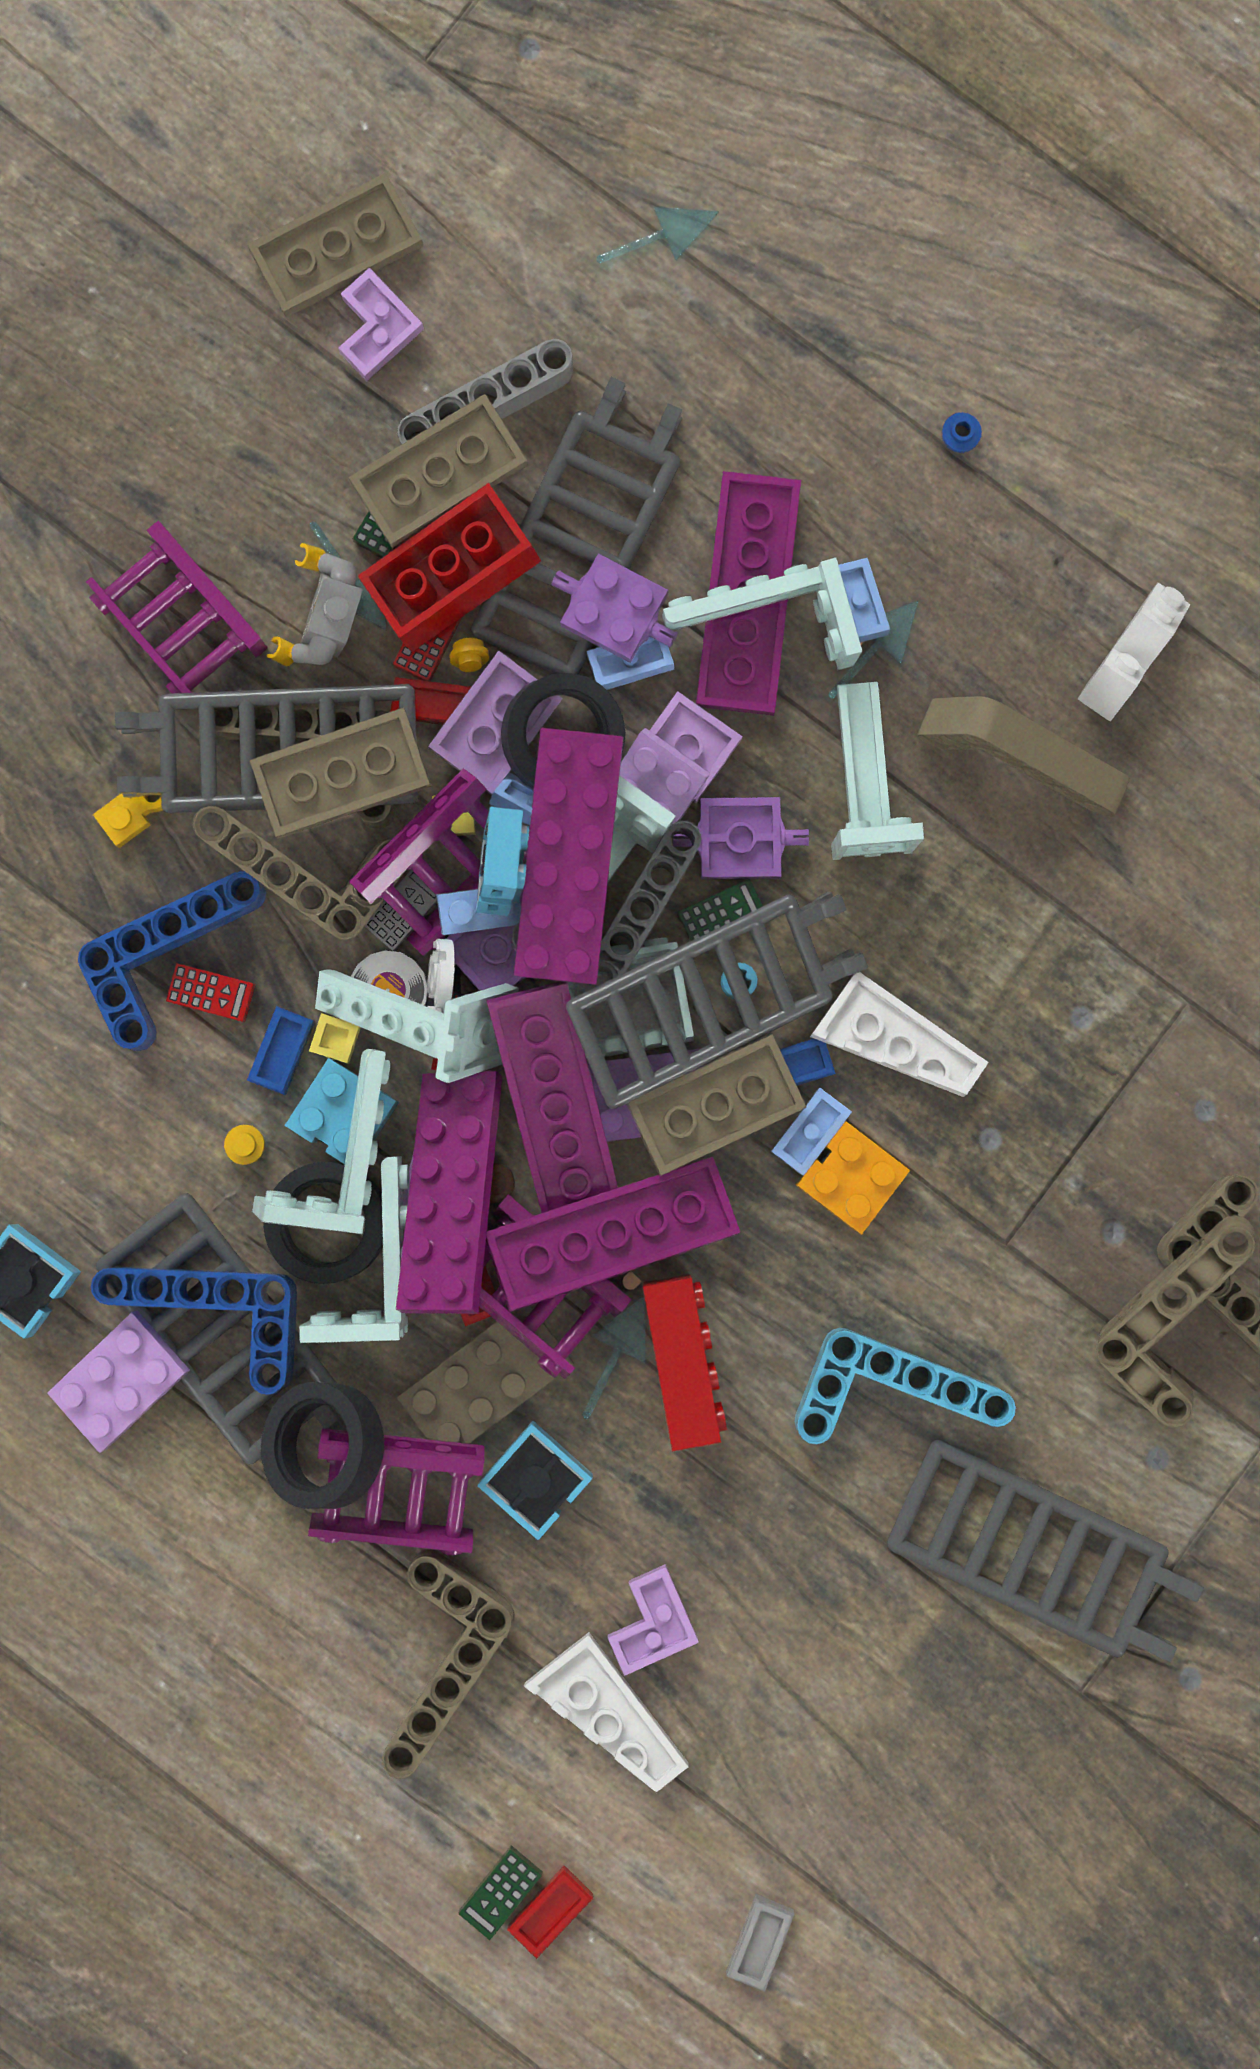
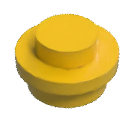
(469, 654)
(244, 1144)

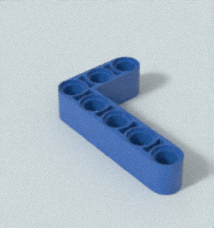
(156, 944)
(215, 1297)

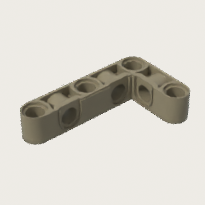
(1153, 1315)

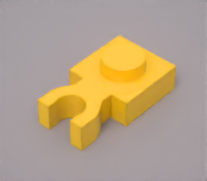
(125, 817)

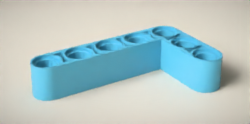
(895, 1376)

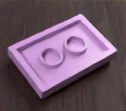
(473, 730)
(118, 1381)

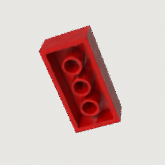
(449, 568)
(682, 1363)

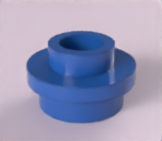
(953, 440)

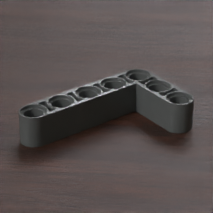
(644, 891)

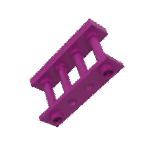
(188, 580)
(406, 853)
(604, 1300)
(420, 1458)

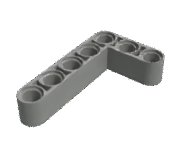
(498, 384)

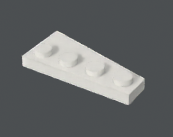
(889, 1032)
(600, 1702)

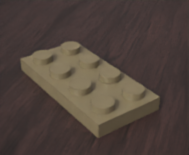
(335, 244)
(438, 470)
(340, 773)
(716, 1105)
(478, 1384)

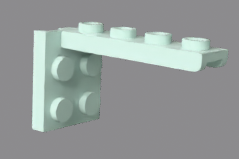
(830, 607)
(636, 822)
(869, 825)
(458, 1038)
(361, 1152)
(368, 1324)

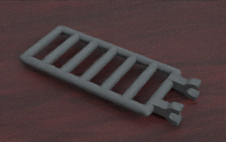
(548, 489)
(246, 701)
(820, 977)
(204, 1389)
(1047, 1503)

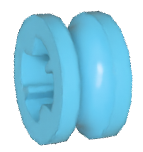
(750, 975)

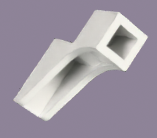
(1135, 651)

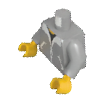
(330, 611)

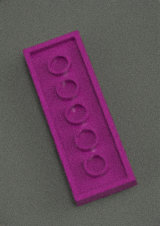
(750, 541)
(568, 856)
(552, 1095)
(449, 1195)
(611, 1234)

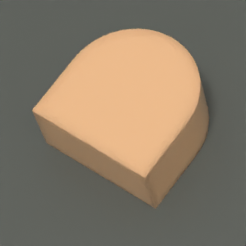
(631, 1281)

